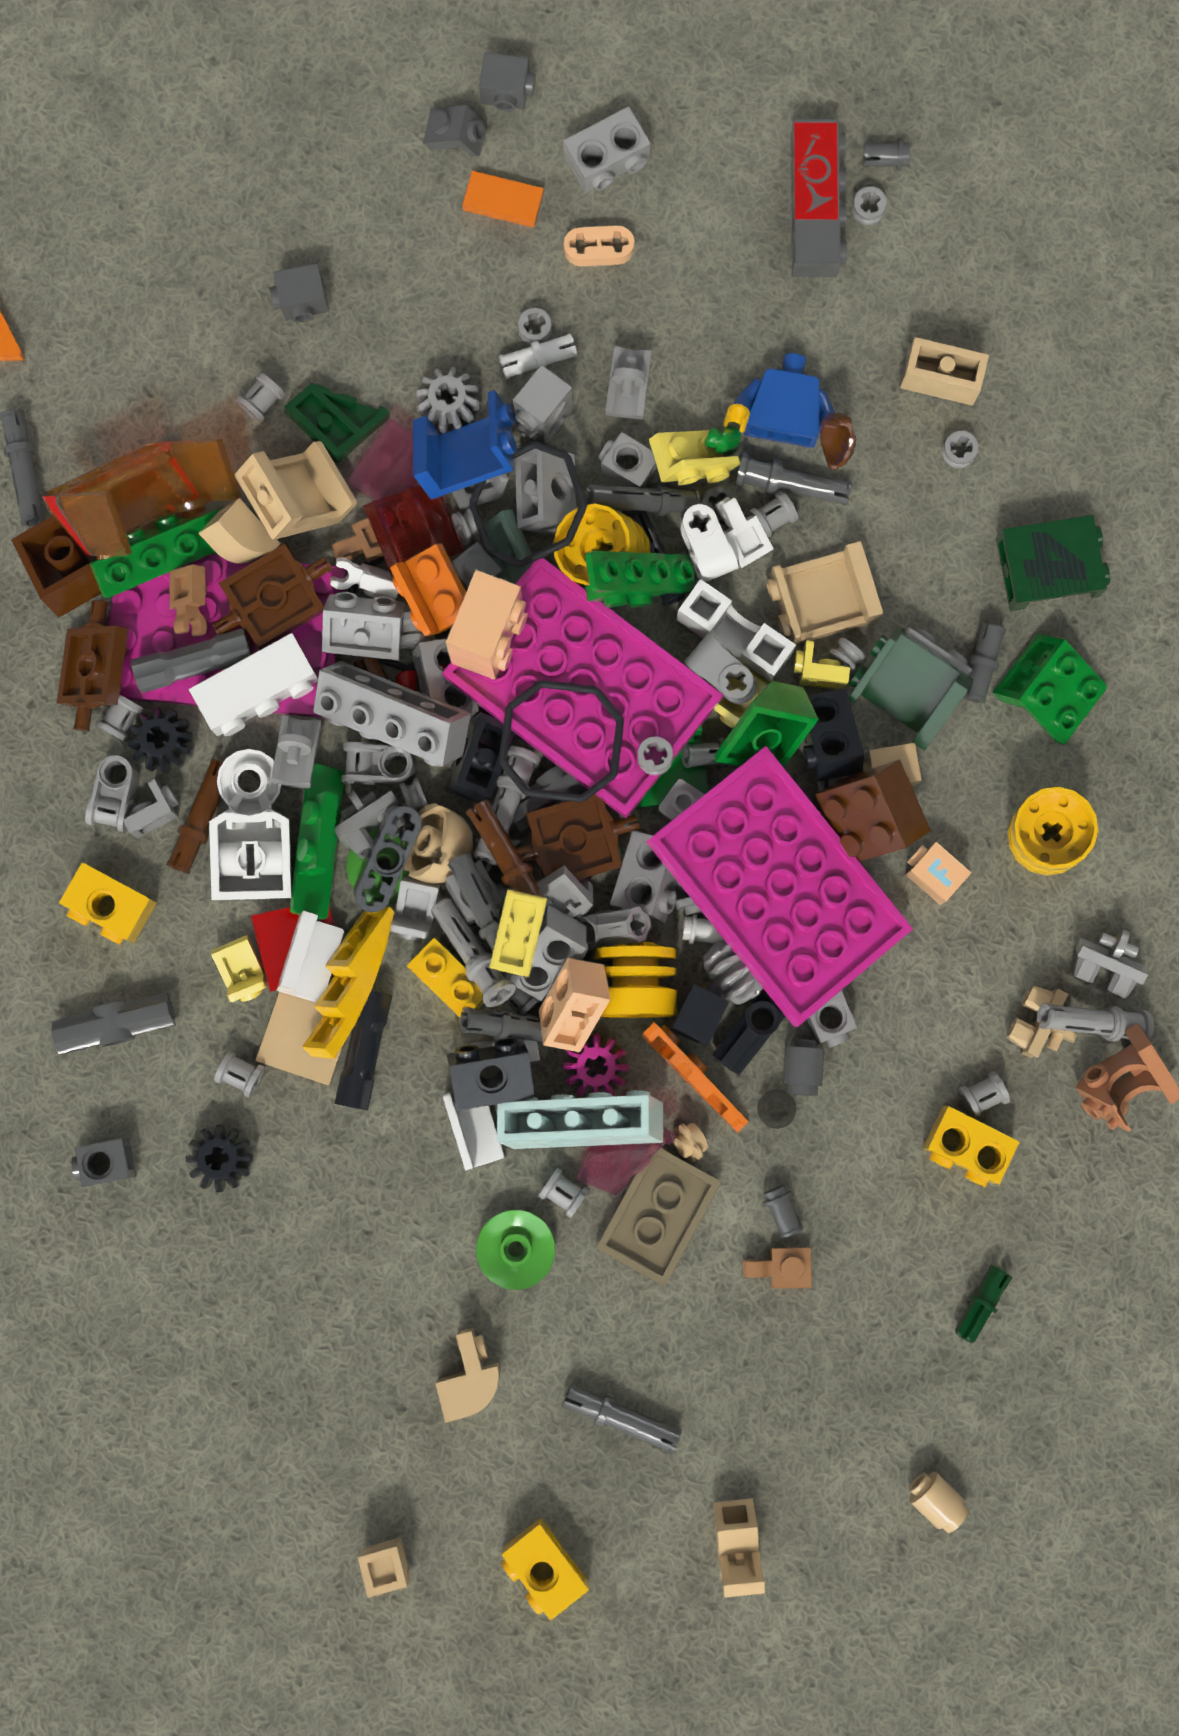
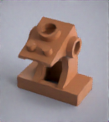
(1111, 1099)

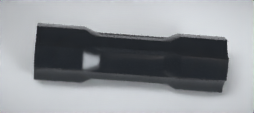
(358, 1074)

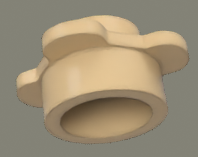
(690, 1141)

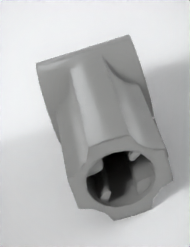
(615, 927)

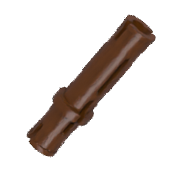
(197, 823)
(515, 871)

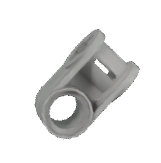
(718, 666)
(369, 764)
(112, 796)

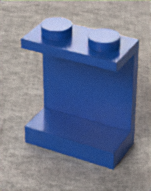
(465, 454)

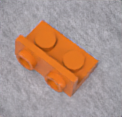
(430, 589)

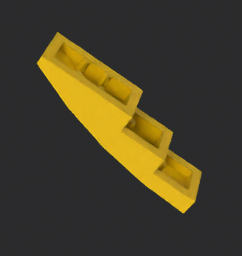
(354, 972)

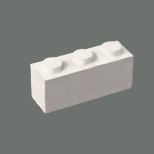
(254, 686)

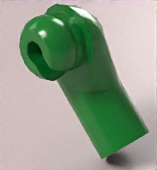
(723, 441)

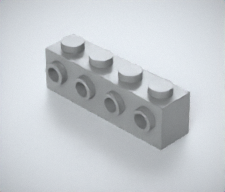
(391, 713)

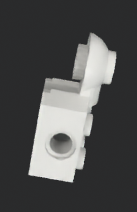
(250, 839)

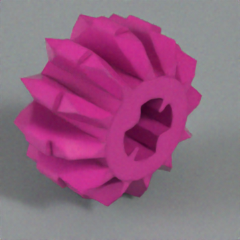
(592, 1054)

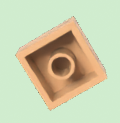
(486, 625)

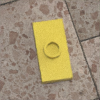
(518, 933)

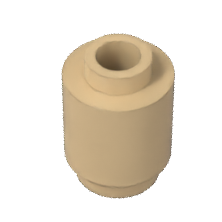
(938, 1501)

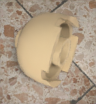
(440, 840)

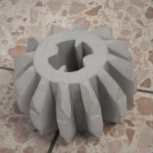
(459, 392)
(730, 973)

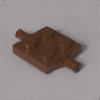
(272, 596)
(92, 666)
(575, 836)

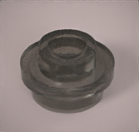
(788, 1104)

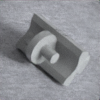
(628, 383)
(296, 752)
(363, 818)
(1124, 970)

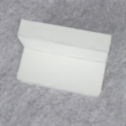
(310, 950)
(474, 1134)

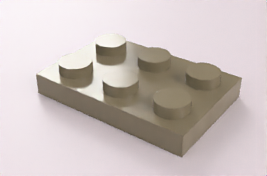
(658, 1216)

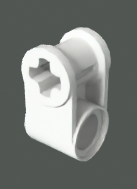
(708, 550)

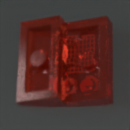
(411, 524)

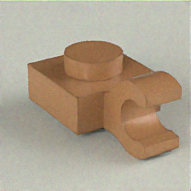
(362, 542)
(186, 595)
(786, 1268)

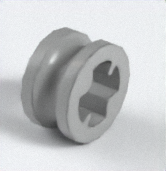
(869, 193)
(523, 323)
(951, 441)
(465, 526)
(848, 655)
(661, 746)
(414, 794)

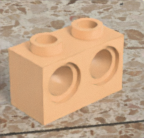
(574, 1005)

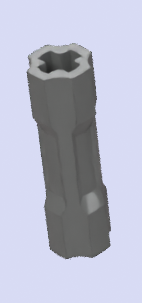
(164, 668)

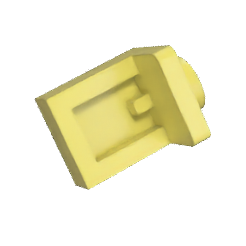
(240, 969)

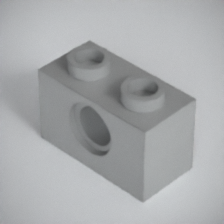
(543, 492)

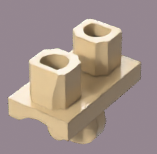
(1033, 1037)

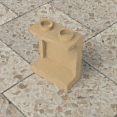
(296, 491)
(825, 595)

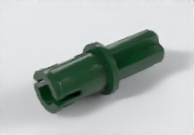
(982, 1304)

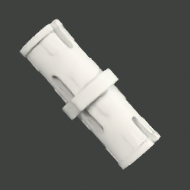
(538, 354)

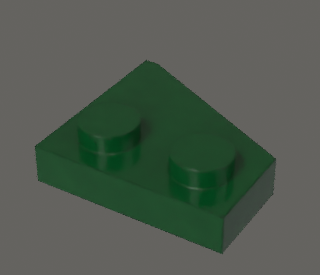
(334, 419)

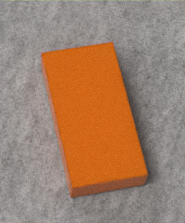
(503, 199)

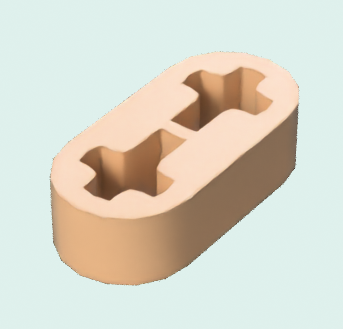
(599, 238)

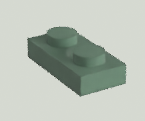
(509, 540)

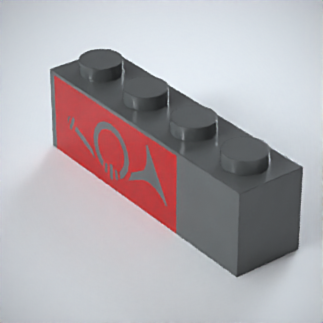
(816, 198)

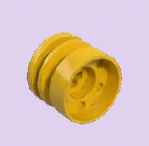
(597, 530)
(1058, 809)
(636, 980)

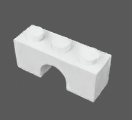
(751, 644)

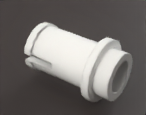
(699, 930)

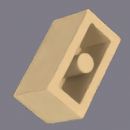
(944, 371)

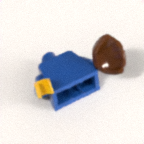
(793, 411)

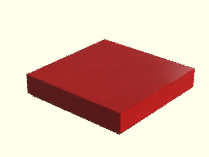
(273, 937)

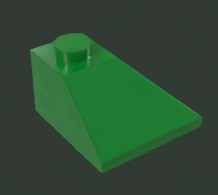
(774, 719)

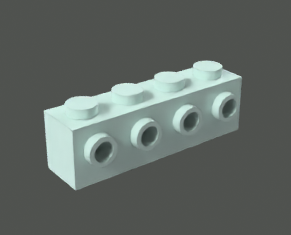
(581, 1121)

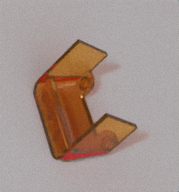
(138, 489)

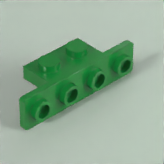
(154, 552)
(636, 577)
(317, 843)

